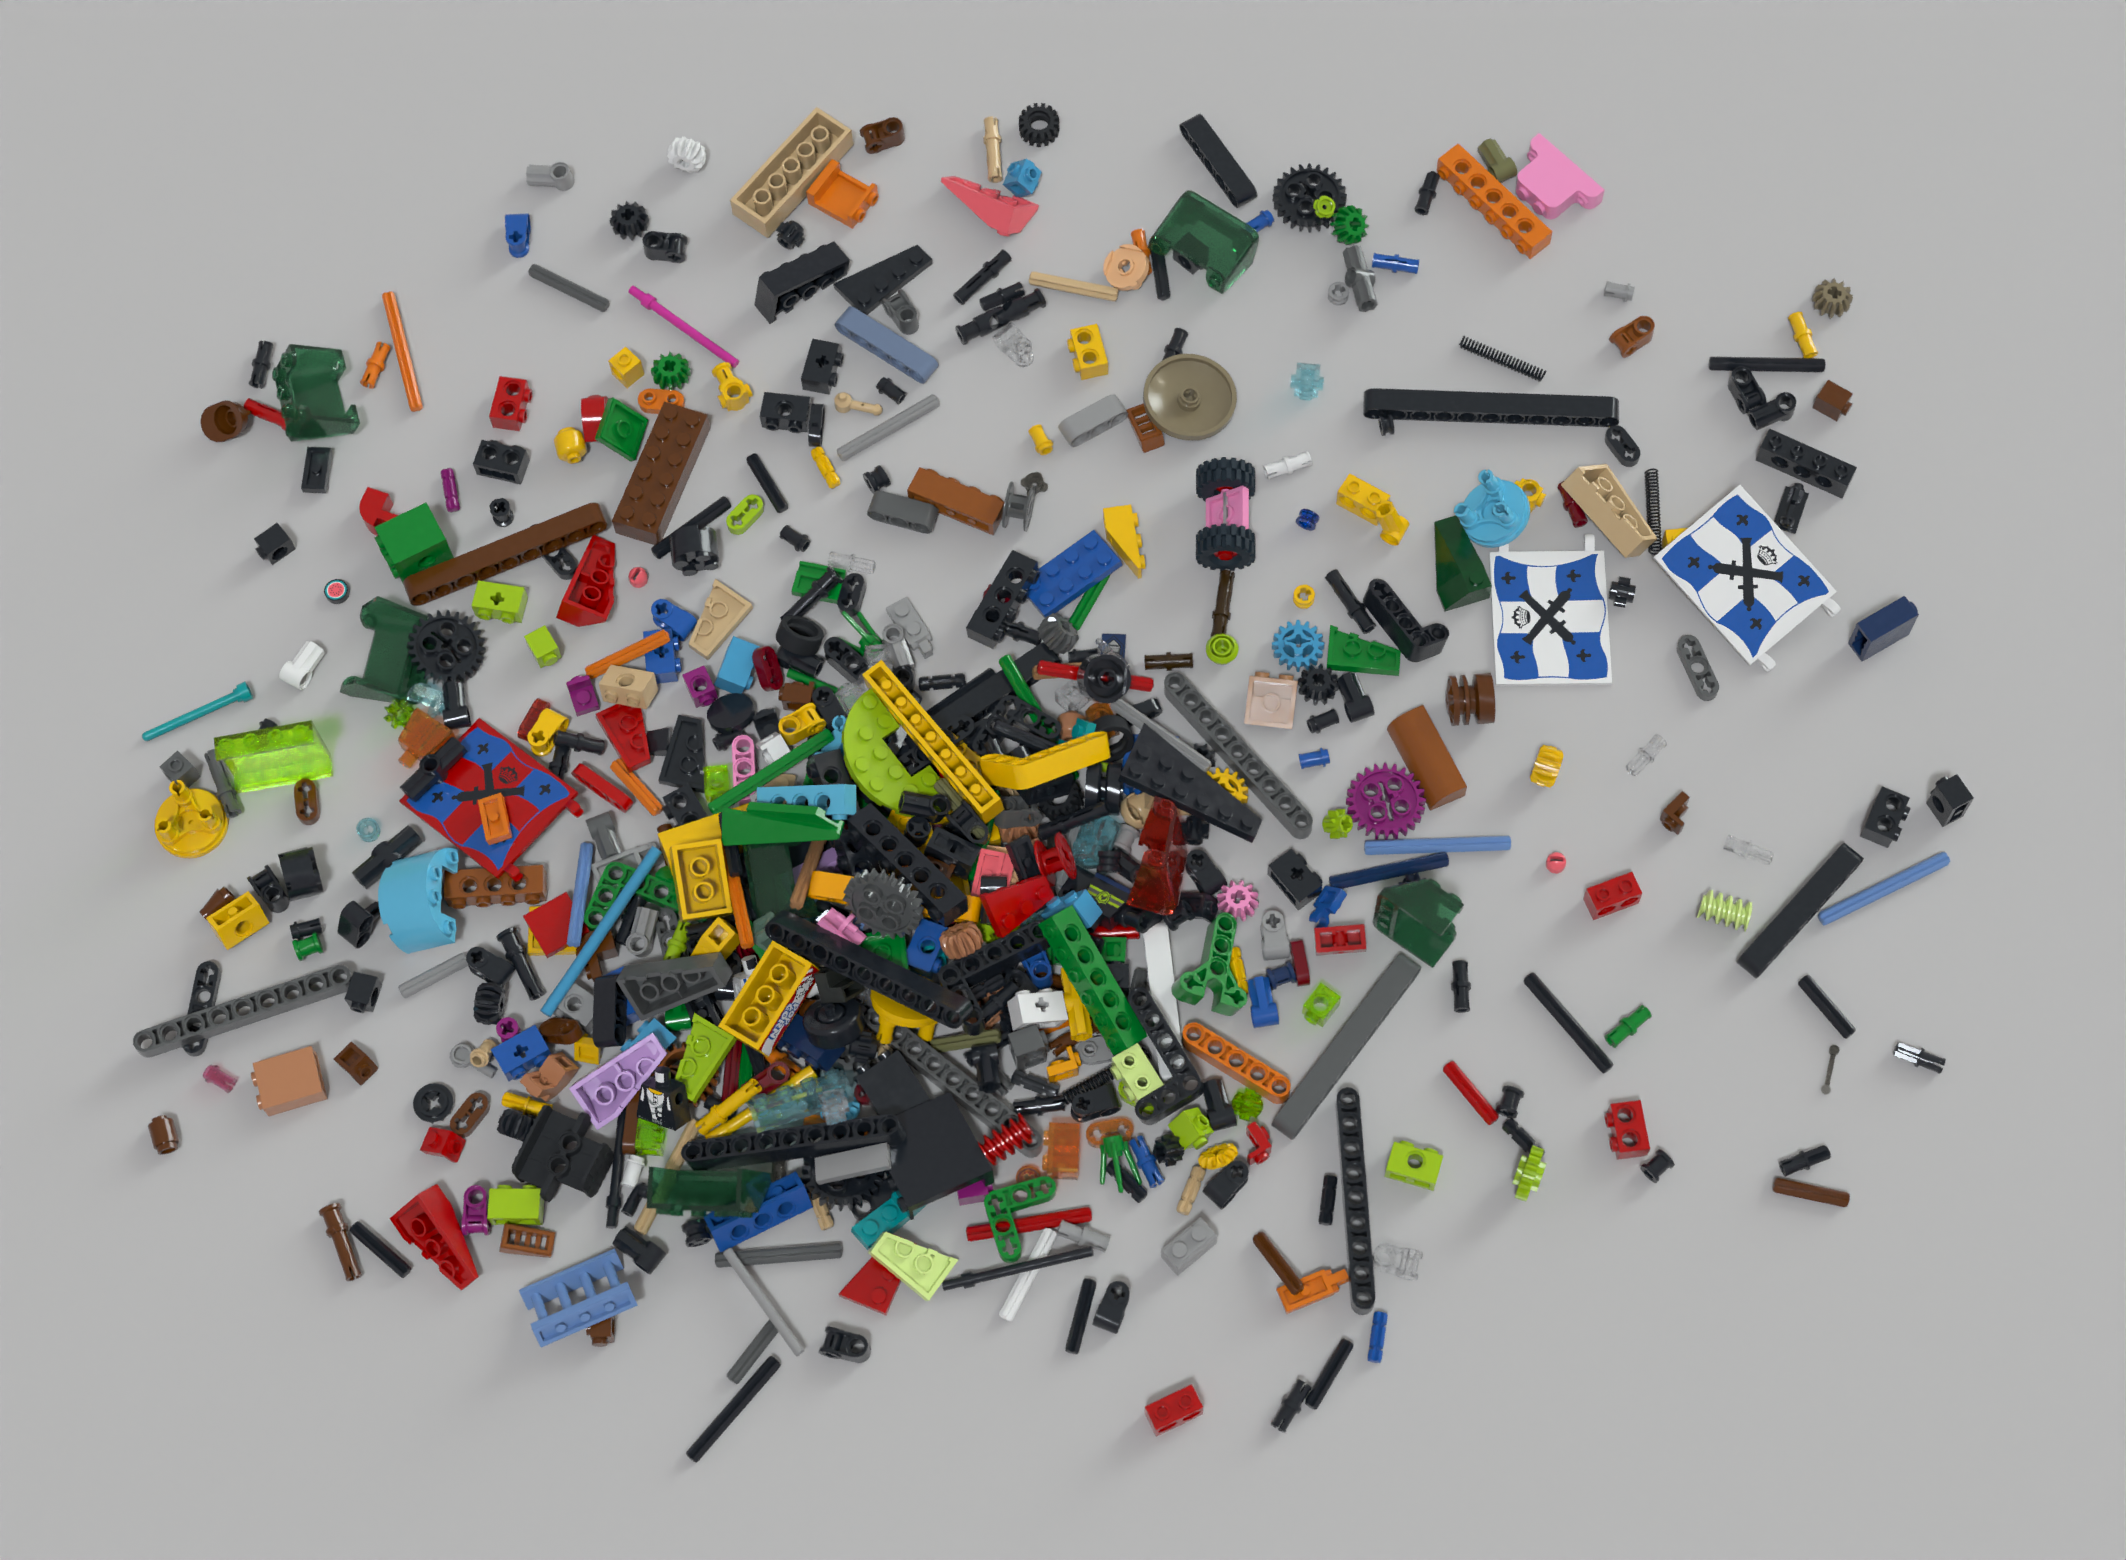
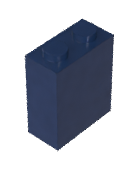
(1883, 628)

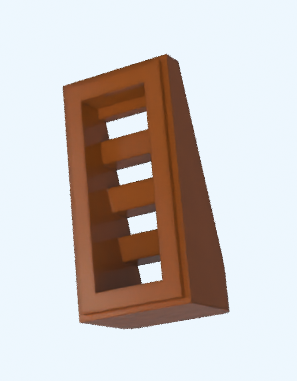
(1149, 440)
(514, 1248)

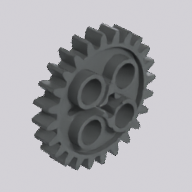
(883, 903)

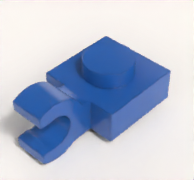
(1327, 902)

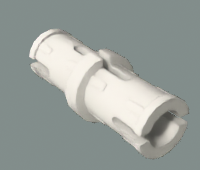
(1287, 465)

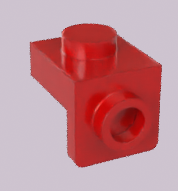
(1259, 1138)
(443, 1144)

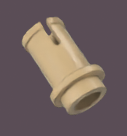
(480, 1056)

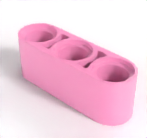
(743, 761)

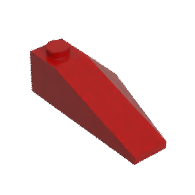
(591, 588)
(433, 1228)

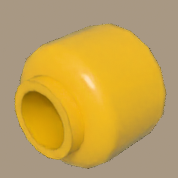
(570, 445)

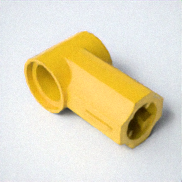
(1392, 523)

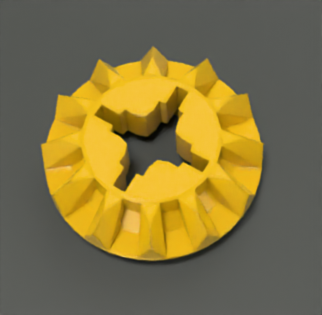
(1218, 1156)

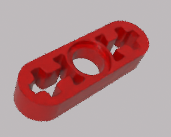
(602, 788)

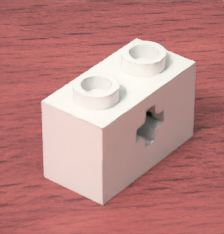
(1041, 1008)

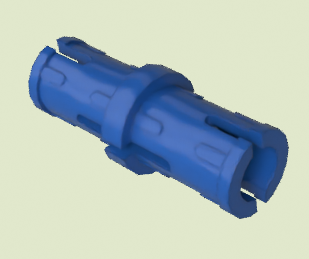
(1395, 263)
(1146, 1161)

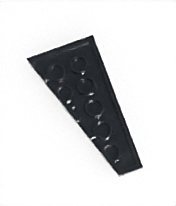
(1166, 773)

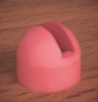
(641, 579)
(1556, 866)

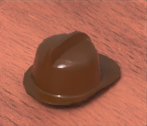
(224, 420)

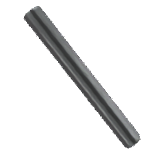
(783, 1255)

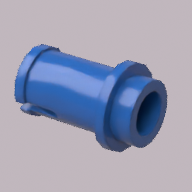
(1261, 221)
(1314, 758)

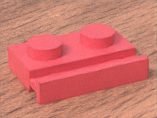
(992, 864)

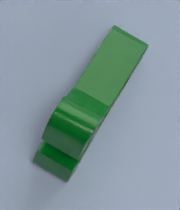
(1227, 994)

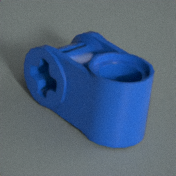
(517, 234)
(675, 618)
(1038, 964)

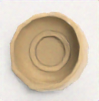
(1134, 810)

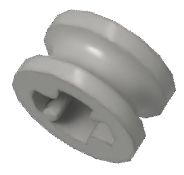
(1338, 286)

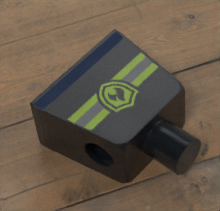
(1111, 899)

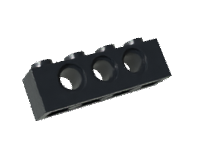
(1806, 463)
(1015, 567)

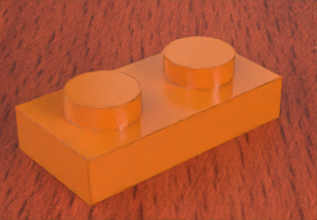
(494, 818)

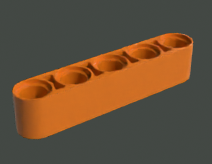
(1230, 1052)

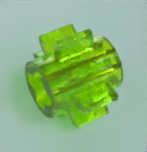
(392, 712)
(1247, 1104)

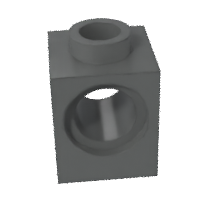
(179, 768)

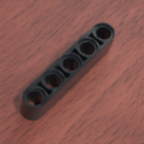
(1218, 160)

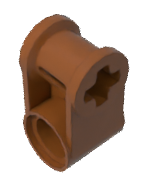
(1630, 338)

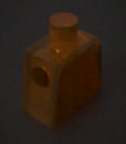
(421, 737)

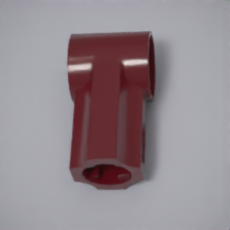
(766, 1080)

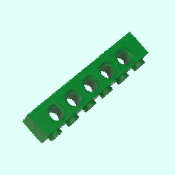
(1092, 980)

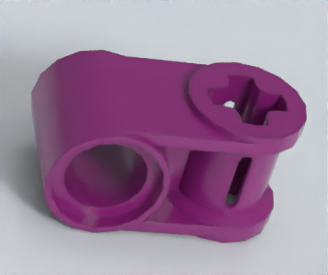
(475, 1215)

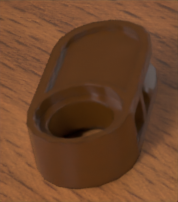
(561, 1031)

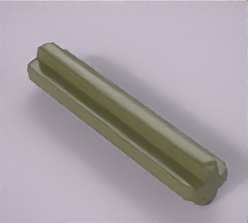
(944, 788)
(965, 1041)

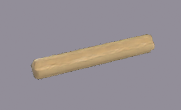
(1073, 286)

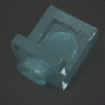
(425, 695)

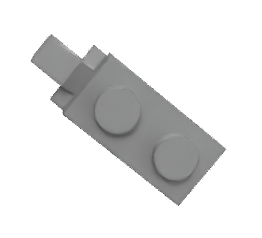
(913, 628)

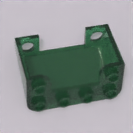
(311, 393)

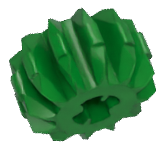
(1349, 224)
(662, 371)

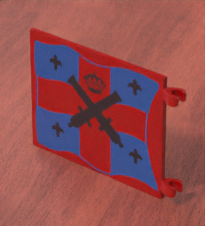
(493, 767)

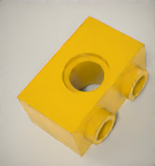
(237, 920)

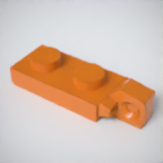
(1316, 1288)

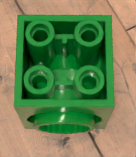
(412, 542)

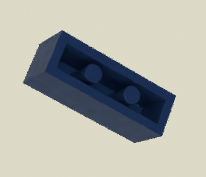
(798, 1046)

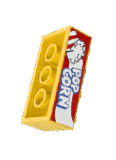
(769, 999)

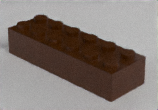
(661, 473)

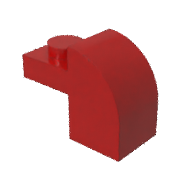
(591, 413)
(375, 508)

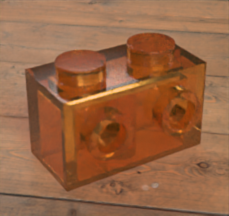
(1063, 1150)

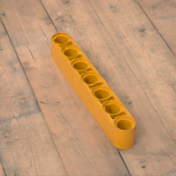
(831, 888)

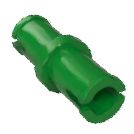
(1628, 1026)

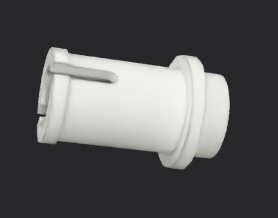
(632, 1171)

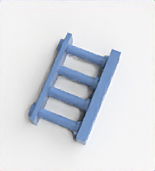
(585, 1313)

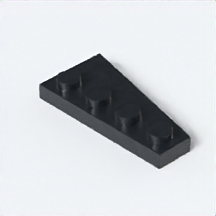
(882, 280)

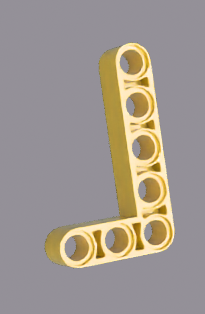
(1045, 765)

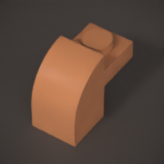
(551, 1077)

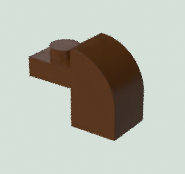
(605, 951)

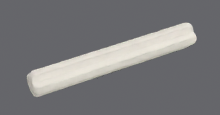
(1026, 1279)

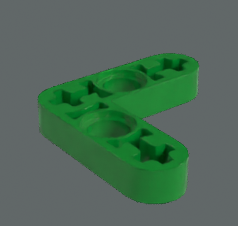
(1009, 1205)

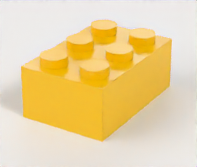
(700, 880)

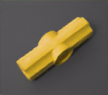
(1077, 1014)

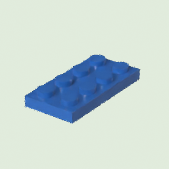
(1072, 573)

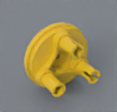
(190, 822)
(893, 1014)

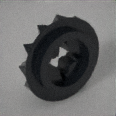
(432, 1092)

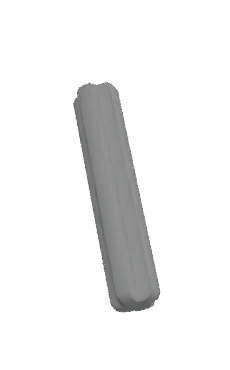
(433, 975)

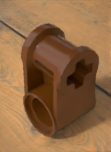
(881, 135)

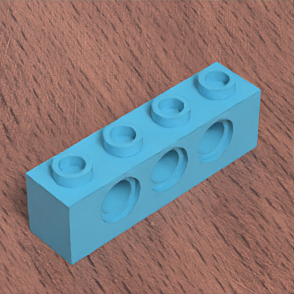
(841, 797)

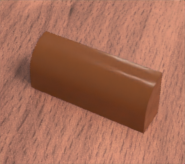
(1427, 757)

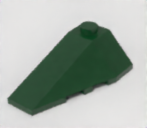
(1459, 570)

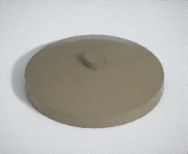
(1189, 397)

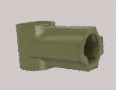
(1498, 164)

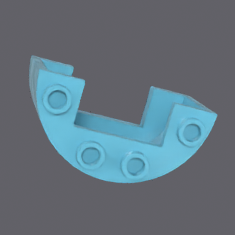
(412, 900)

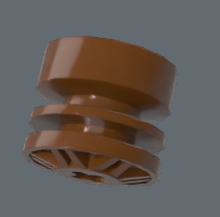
(1470, 699)

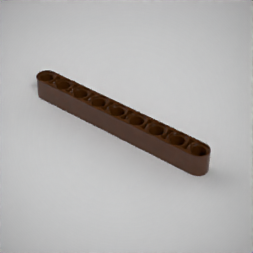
(505, 554)

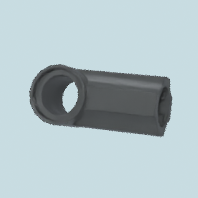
(603, 833)

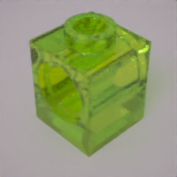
(1325, 996)

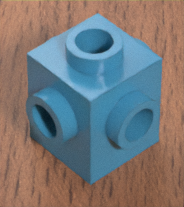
(1022, 178)

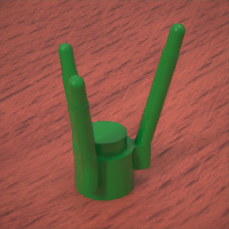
(867, 638)
(1113, 1148)

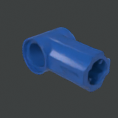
(1263, 1009)

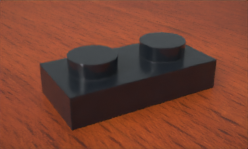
(316, 470)

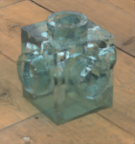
(1307, 381)

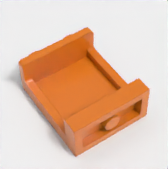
(841, 195)

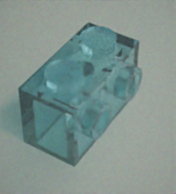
(1094, 837)

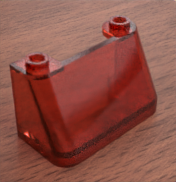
(1163, 865)

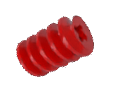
(1006, 1140)

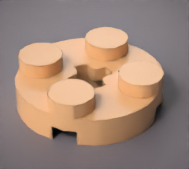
(1121, 257)

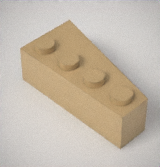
(1610, 508)

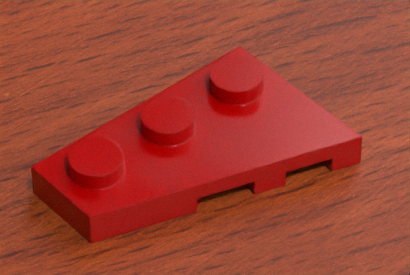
(1014, 904)
(872, 1287)

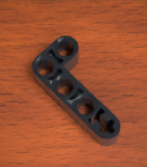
(1401, 626)
(850, 656)

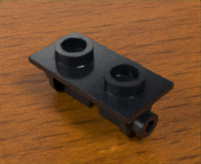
(1791, 508)

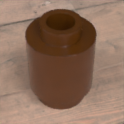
(163, 1135)

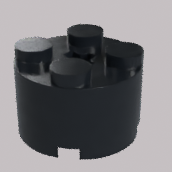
(694, 549)
(1103, 691)
(300, 873)

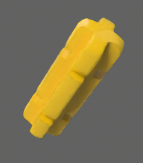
(825, 467)
(1237, 969)

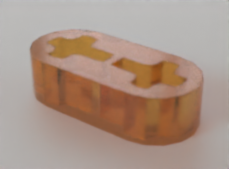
(1108, 1127)

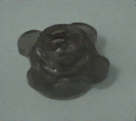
(1037, 478)

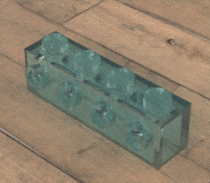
(795, 1102)

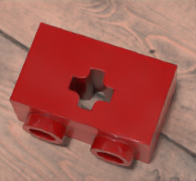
(1340, 939)

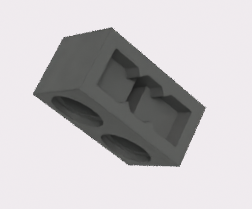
(1028, 1047)

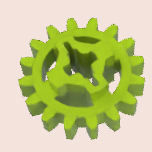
(1529, 1173)

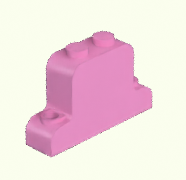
(1554, 181)

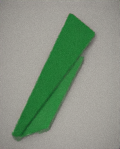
(777, 824)

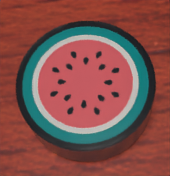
(336, 591)

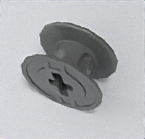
(1018, 506)

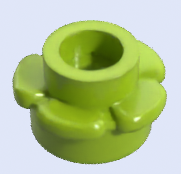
(1330, 207)

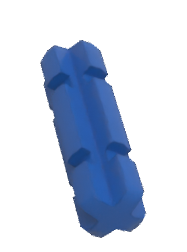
(1377, 1337)

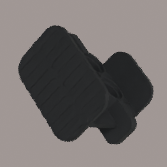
(546, 1149)

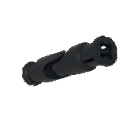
(1011, 311)

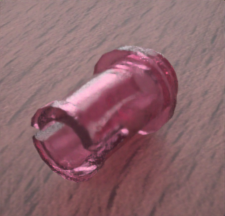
(218, 1077)

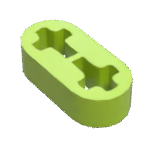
(742, 513)

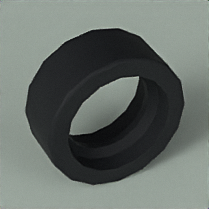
(799, 635)
(1116, 723)

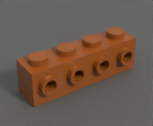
(957, 500)

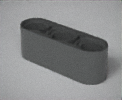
(902, 512)

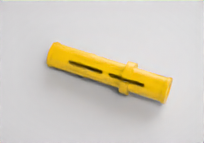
(720, 1112)

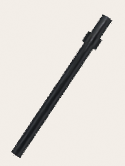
(613, 1201)
(969, 1279)

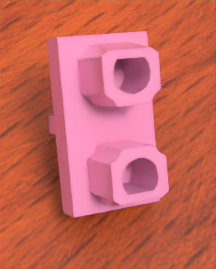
(842, 926)

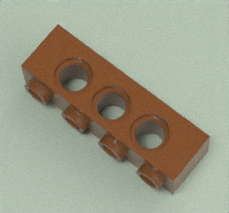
(457, 884)

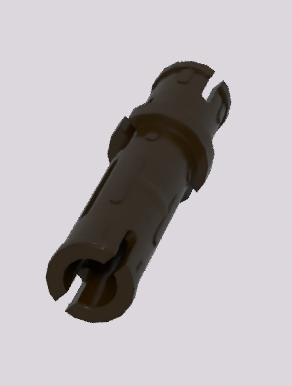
(1221, 614)

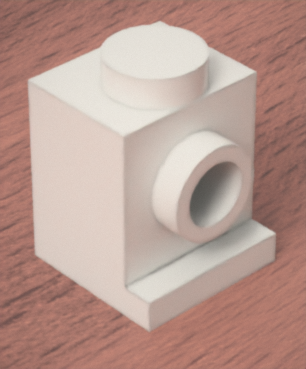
(773, 746)

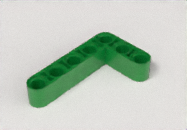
(614, 887)

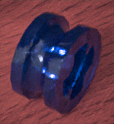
(1307, 519)

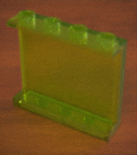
(274, 756)

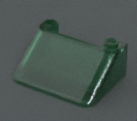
(387, 666)

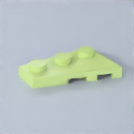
(914, 1265)

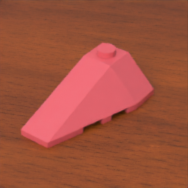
(997, 211)

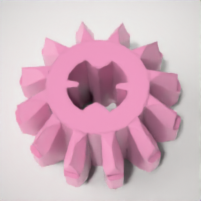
(1246, 904)

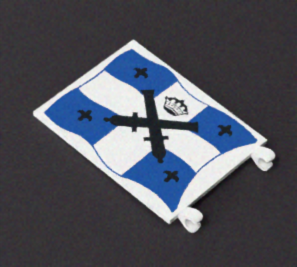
(1746, 576)
(1550, 617)

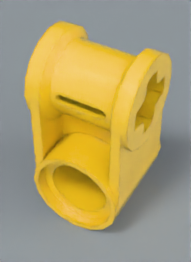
(804, 721)
(544, 731)

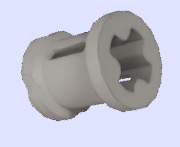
(1125, 838)

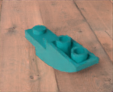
(883, 1219)

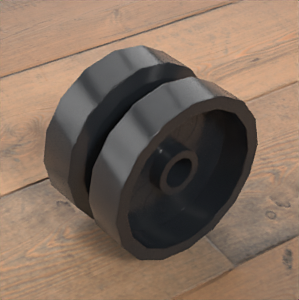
(1104, 788)

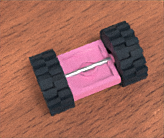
(1226, 489)

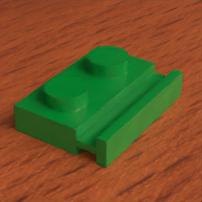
(808, 573)

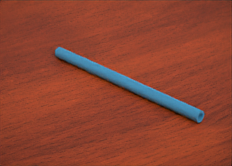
(601, 931)

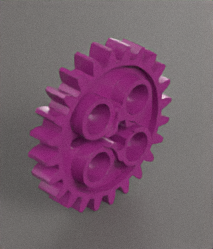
(1407, 796)

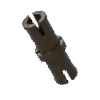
(1168, 661)

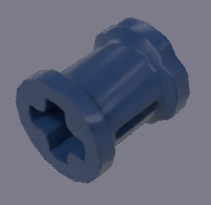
(1281, 975)

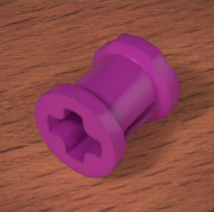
(508, 1025)

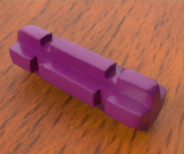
(450, 490)

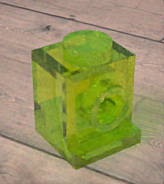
(716, 775)
(649, 1138)

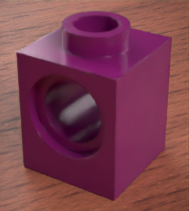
(695, 679)

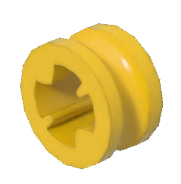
(1308, 591)

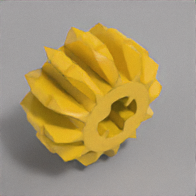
(1546, 766)

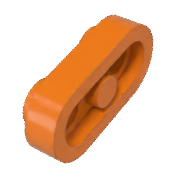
(659, 397)

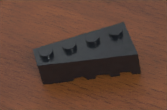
(799, 279)

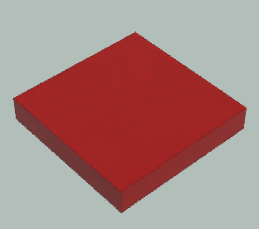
(551, 924)

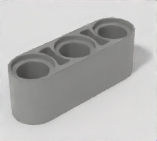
(1093, 420)

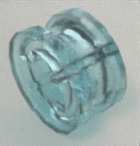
(365, 823)

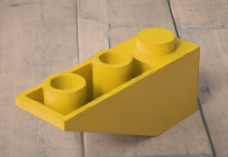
(1121, 535)
(718, 938)

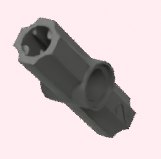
(1360, 278)

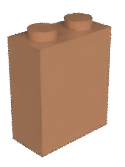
(288, 1081)

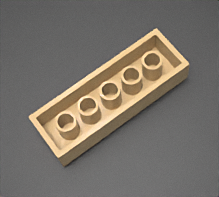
(790, 172)

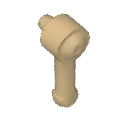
(844, 404)

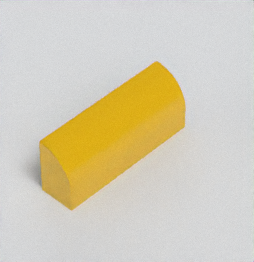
(696, 831)

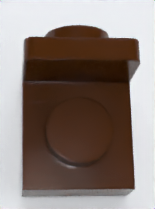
(1673, 812)
(356, 1063)

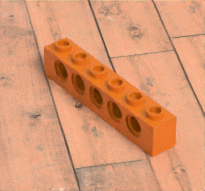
(1490, 189)

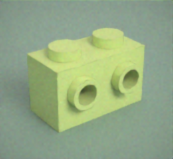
(1135, 1073)

